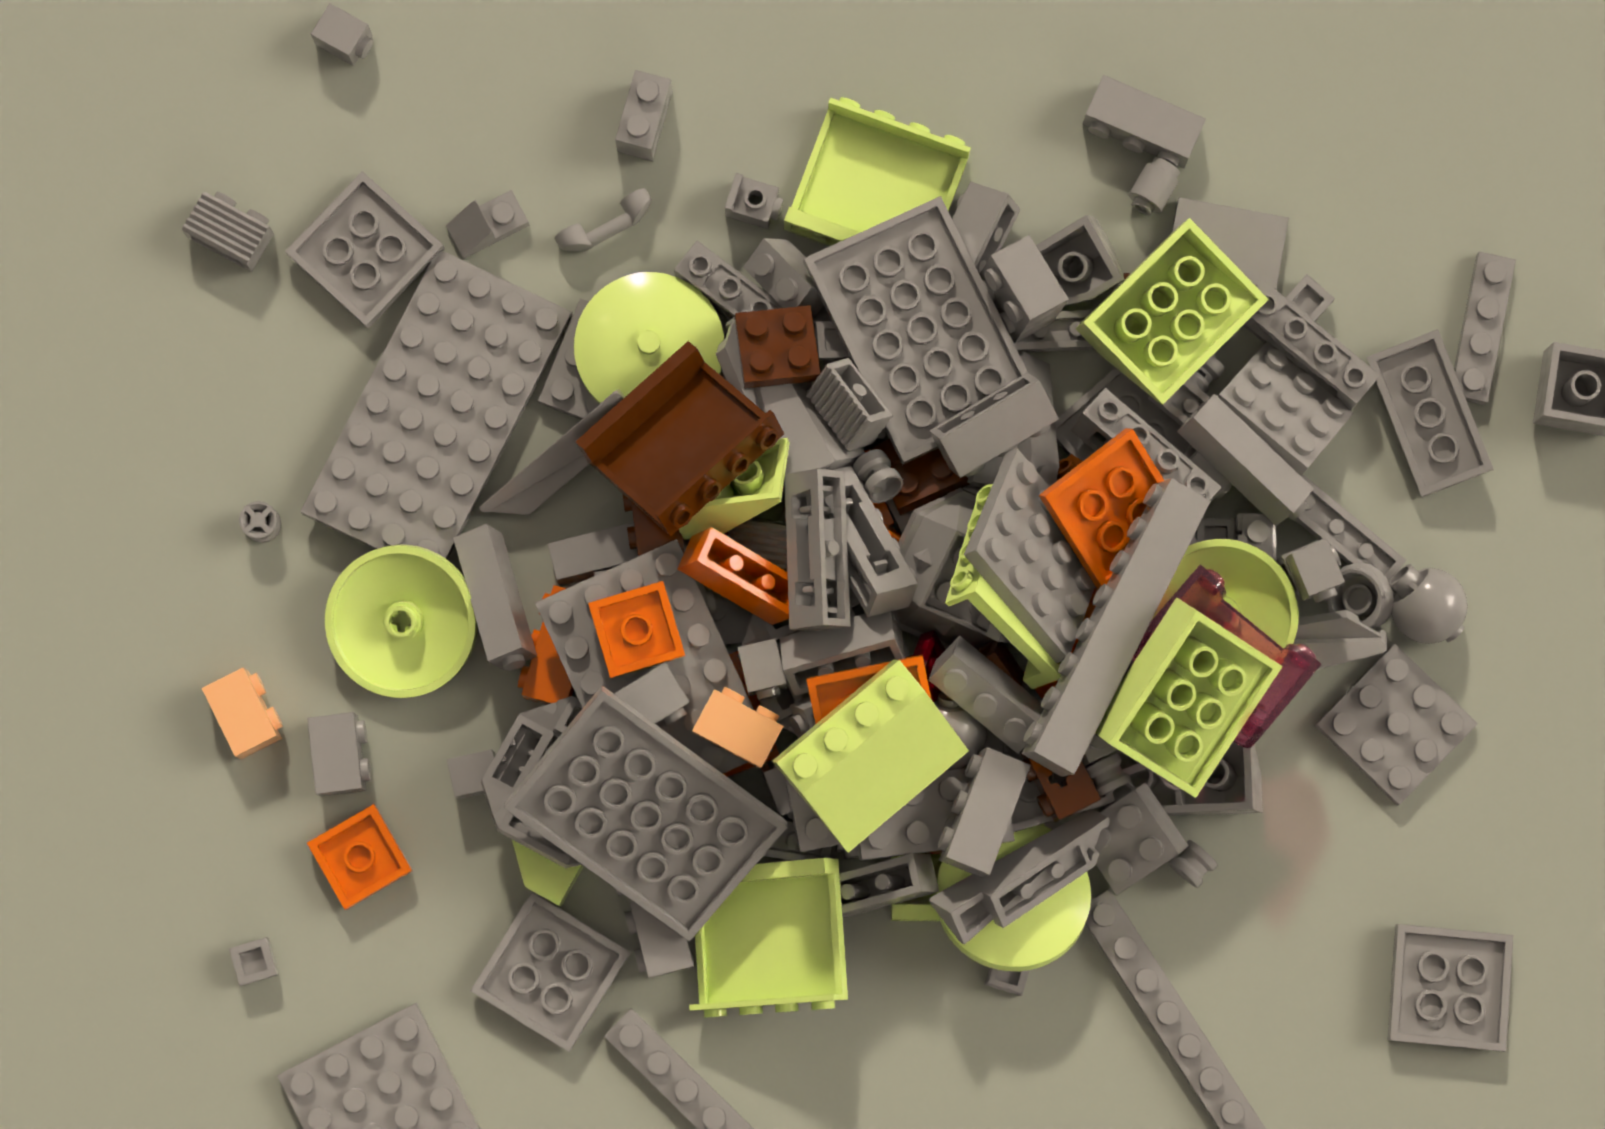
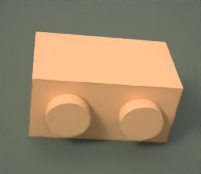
(243, 713)
(737, 727)

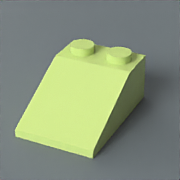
(746, 495)

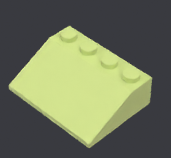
(1172, 312)
(1186, 697)
(871, 755)

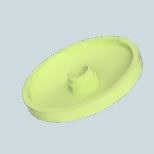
(637, 327)
(1252, 585)
(400, 621)
(1037, 935)

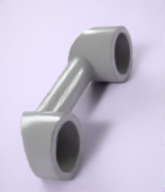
(575, 239)

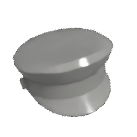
(1364, 594)

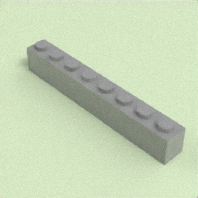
(1115, 627)

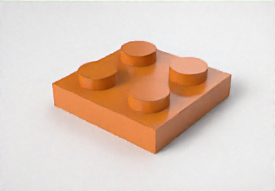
(636, 629)
(359, 857)

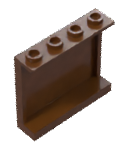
(679, 439)

